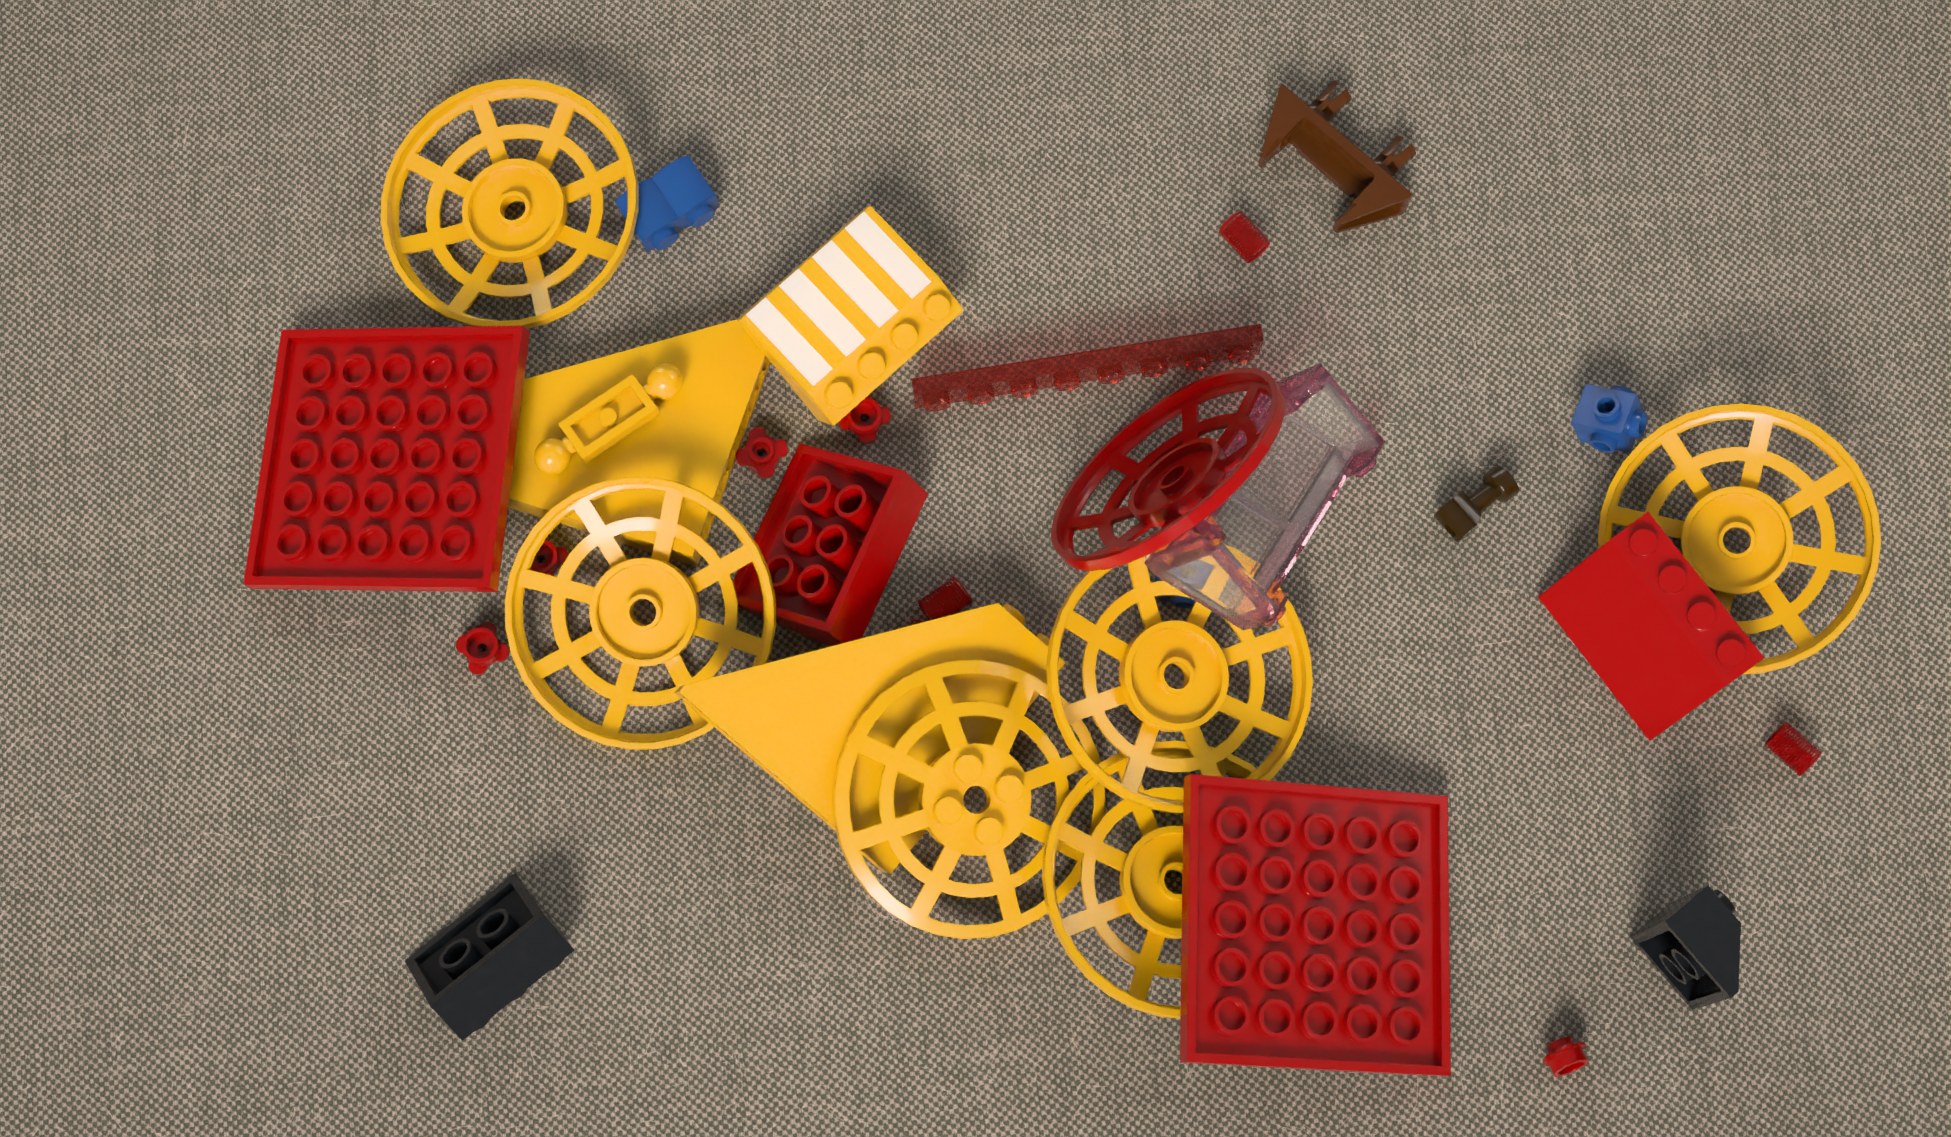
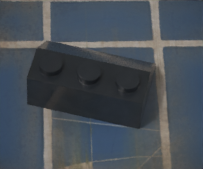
(1695, 946)
(488, 957)

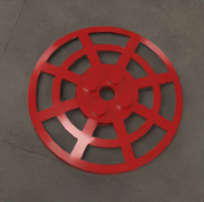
(1178, 479)

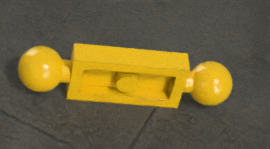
(608, 418)

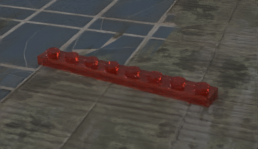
(1070, 370)

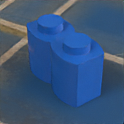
(670, 203)

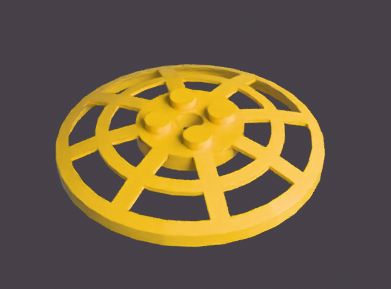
(496, 189)
(1760, 517)
(613, 605)
(1169, 708)
(943, 793)
(1140, 883)

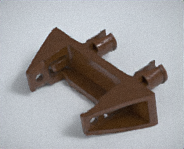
(1366, 180)

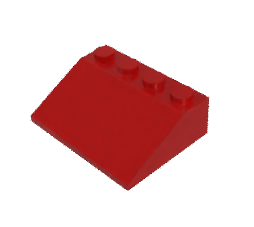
(831, 543)
(1650, 626)

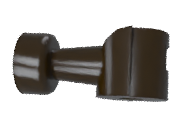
(1464, 511)

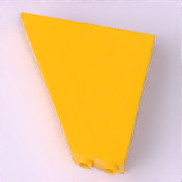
(686, 443)
(802, 707)

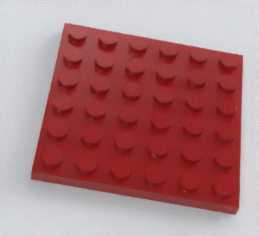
(388, 459)
(1314, 927)

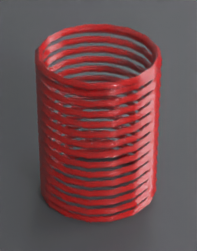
(1244, 234)
(934, 604)
(1791, 752)

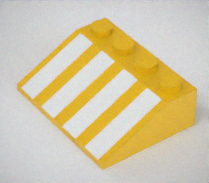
(850, 316)

